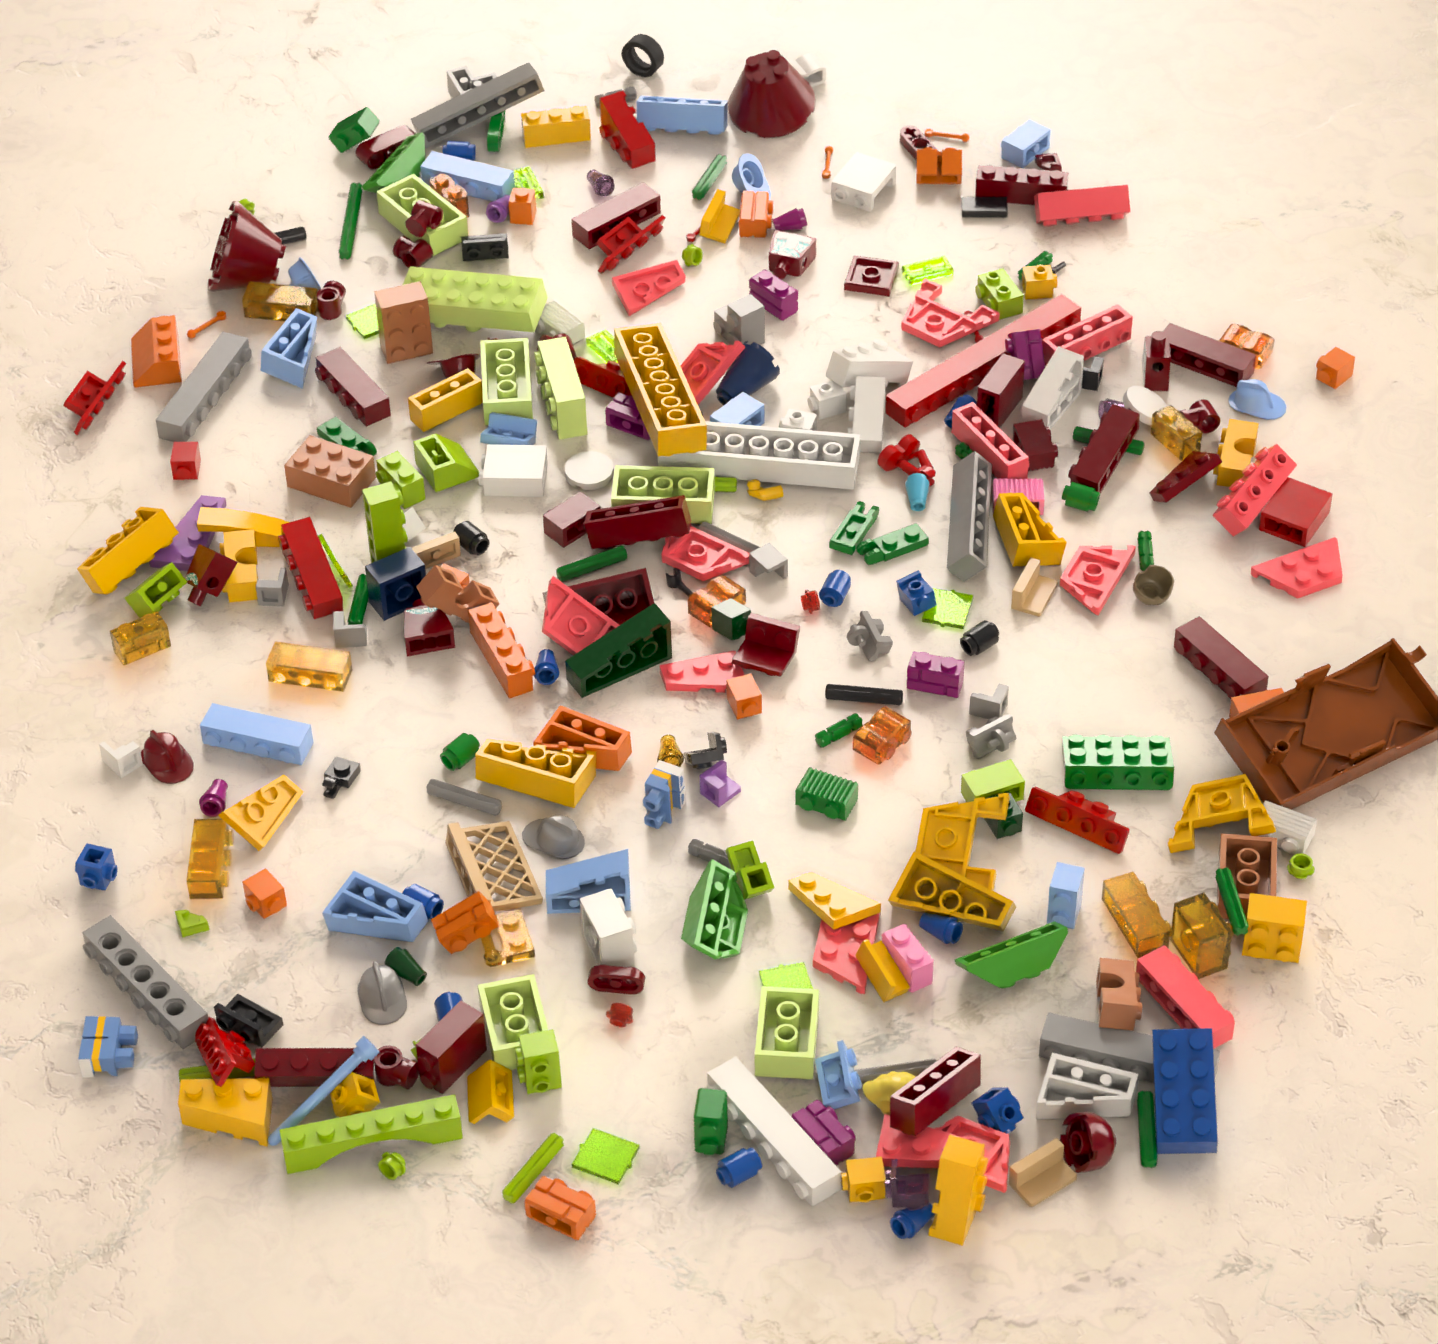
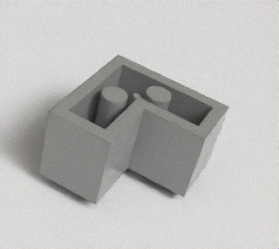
(461, 80)
(741, 321)

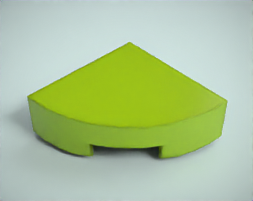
(191, 923)

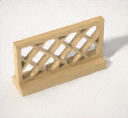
(472, 870)

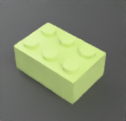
(510, 1010)
(787, 1032)

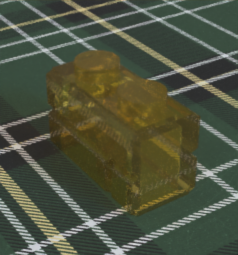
(1175, 432)
(140, 638)

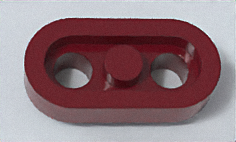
(616, 979)

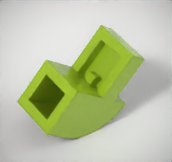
(752, 875)

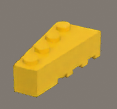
(128, 550)
(536, 771)
(941, 891)

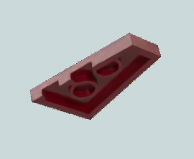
(1185, 474)

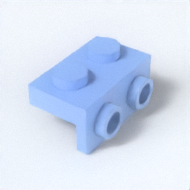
(509, 430)
(837, 1077)

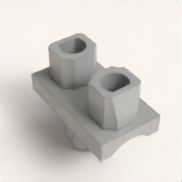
(868, 636)
(992, 736)

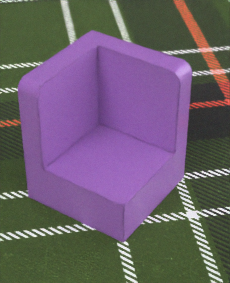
(716, 784)

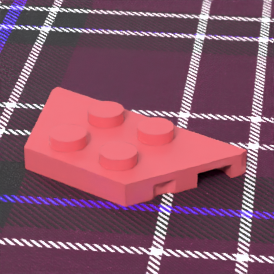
(707, 365)
(702, 555)
(1304, 569)
(1095, 573)
(572, 619)
(837, 950)
(996, 1148)

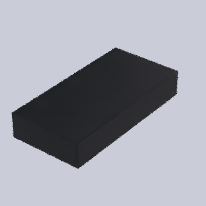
(984, 206)

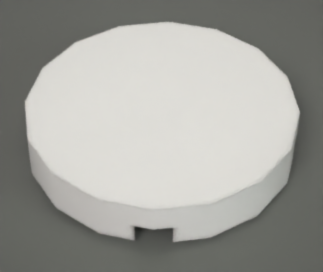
(1143, 402)
(589, 470)

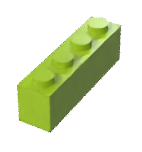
(384, 520)

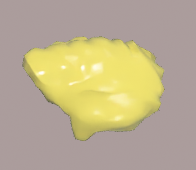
(880, 1089)

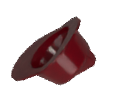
(457, 364)
(166, 758)

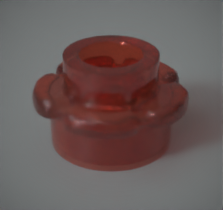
(810, 601)
(620, 1014)

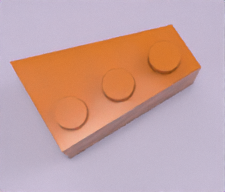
(583, 734)

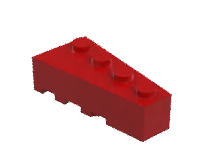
(310, 568)

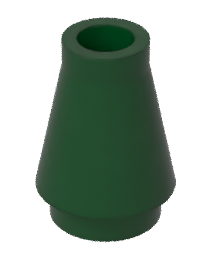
(405, 966)

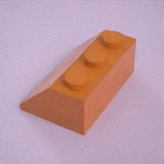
(156, 353)

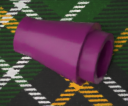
(792, 220)
(214, 799)

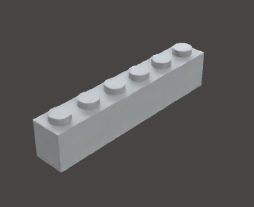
(478, 104)
(203, 388)
(969, 516)
(1100, 1045)

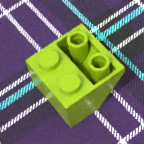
(443, 462)

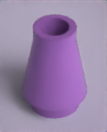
(498, 209)

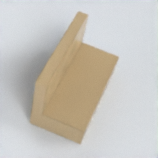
(439, 550)
(1032, 590)
(1041, 1173)

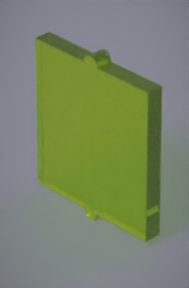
(364, 321)
(335, 561)
(951, 609)
(786, 976)
(605, 1156)

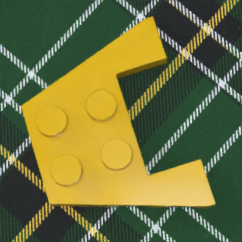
(1220, 803)
(949, 832)

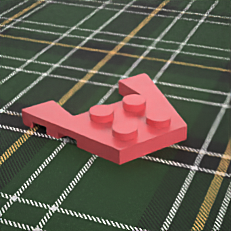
(940, 324)

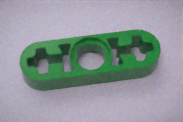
(495, 132)

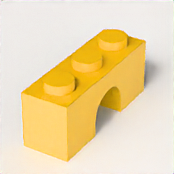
(1236, 452)
(243, 580)

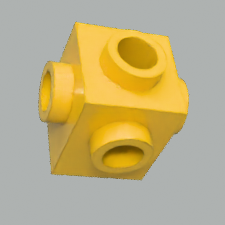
(354, 1095)

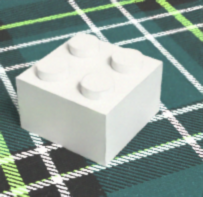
(608, 929)

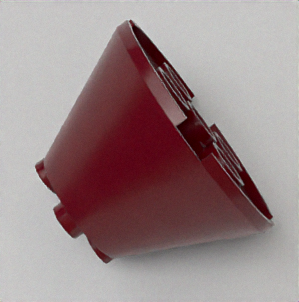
(770, 97)
(244, 252)

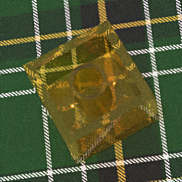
(1201, 935)

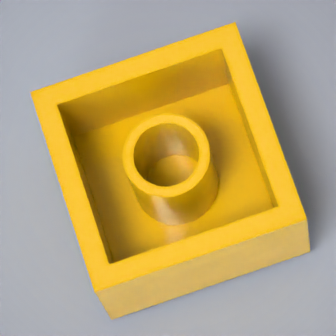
(1274, 928)

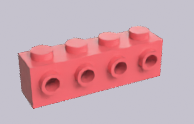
(1082, 204)
(1092, 334)
(989, 441)
(1254, 490)
(1183, 995)

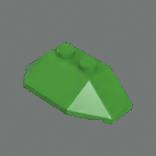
(401, 164)
(716, 913)
(1016, 957)

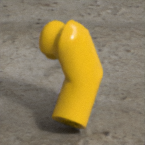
(763, 493)

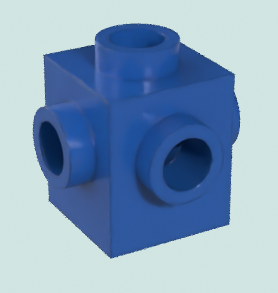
(96, 867)
(998, 1109)

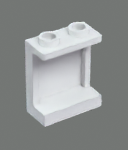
(862, 181)

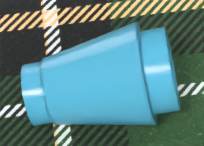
(917, 491)

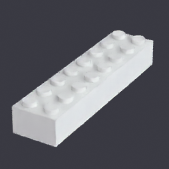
(776, 455)

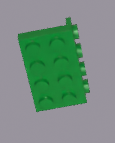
(1118, 762)

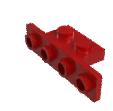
(623, 239)
(602, 377)
(88, 396)
(1079, 816)
(222, 1051)

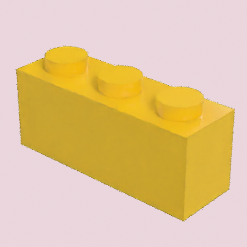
(556, 126)
(445, 400)

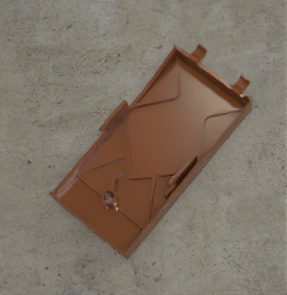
(1333, 726)

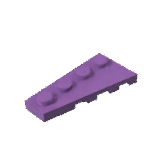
(185, 543)

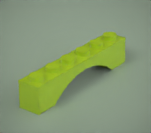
(427, 1121)

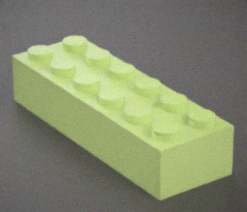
(481, 298)

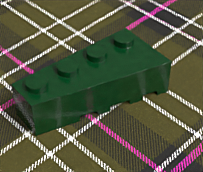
(622, 652)

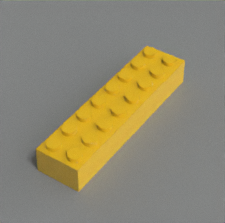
(660, 390)

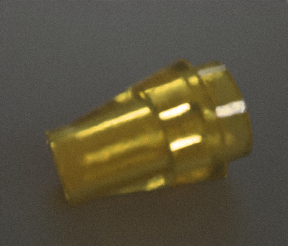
(670, 751)

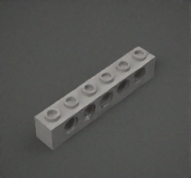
(144, 981)

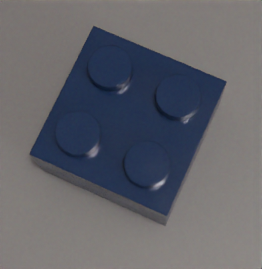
(394, 582)

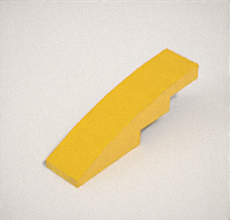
(228, 520)

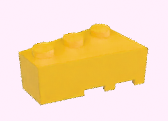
(1025, 532)
(236, 1108)
(960, 1189)

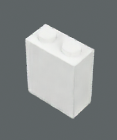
(514, 470)

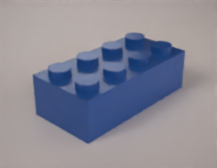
(1184, 1091)

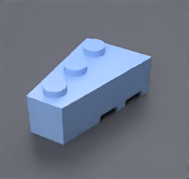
(291, 348)
(583, 878)
(374, 911)

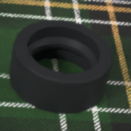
(635, 63)

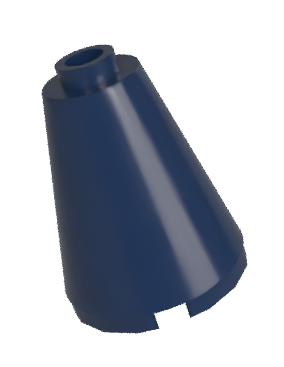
(747, 373)

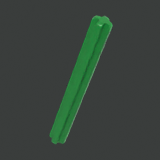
(350, 221)

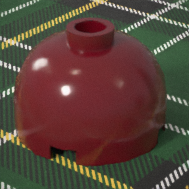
(1087, 1141)

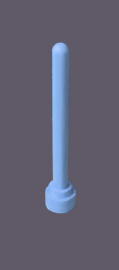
(363, 1051)

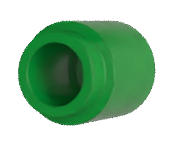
(1081, 497)
(460, 751)

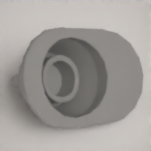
(554, 836)
(381, 995)

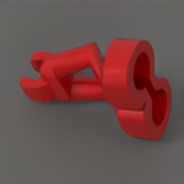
(899, 455)

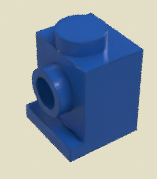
(916, 593)

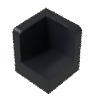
(1092, 376)

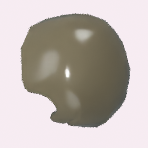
(1153, 585)

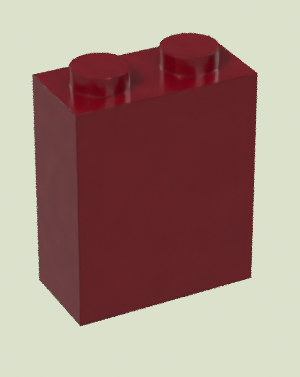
(1001, 388)
(451, 1047)

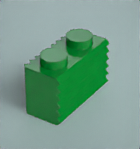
(354, 129)
(826, 794)
(710, 1121)

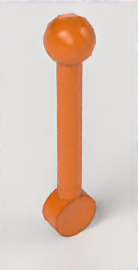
(964, 137)
(827, 173)
(221, 315)

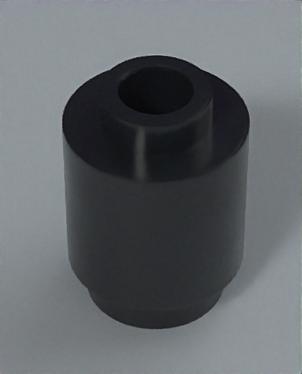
(472, 538)
(979, 638)

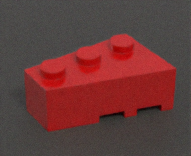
(624, 132)

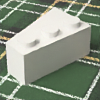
(868, 412)

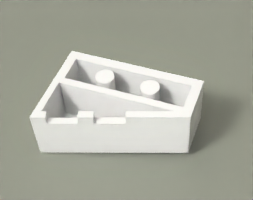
(868, 360)
(1055, 388)
(1085, 1087)

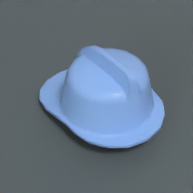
(749, 175)
(302, 276)
(1255, 399)

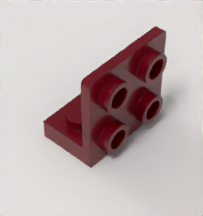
(767, 645)

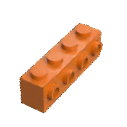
(501, 650)

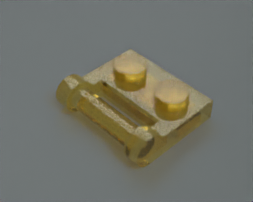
(514, 940)

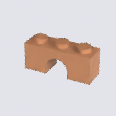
(443, 590)
(1119, 994)

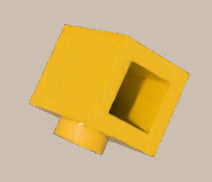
(1038, 282)
(864, 1179)

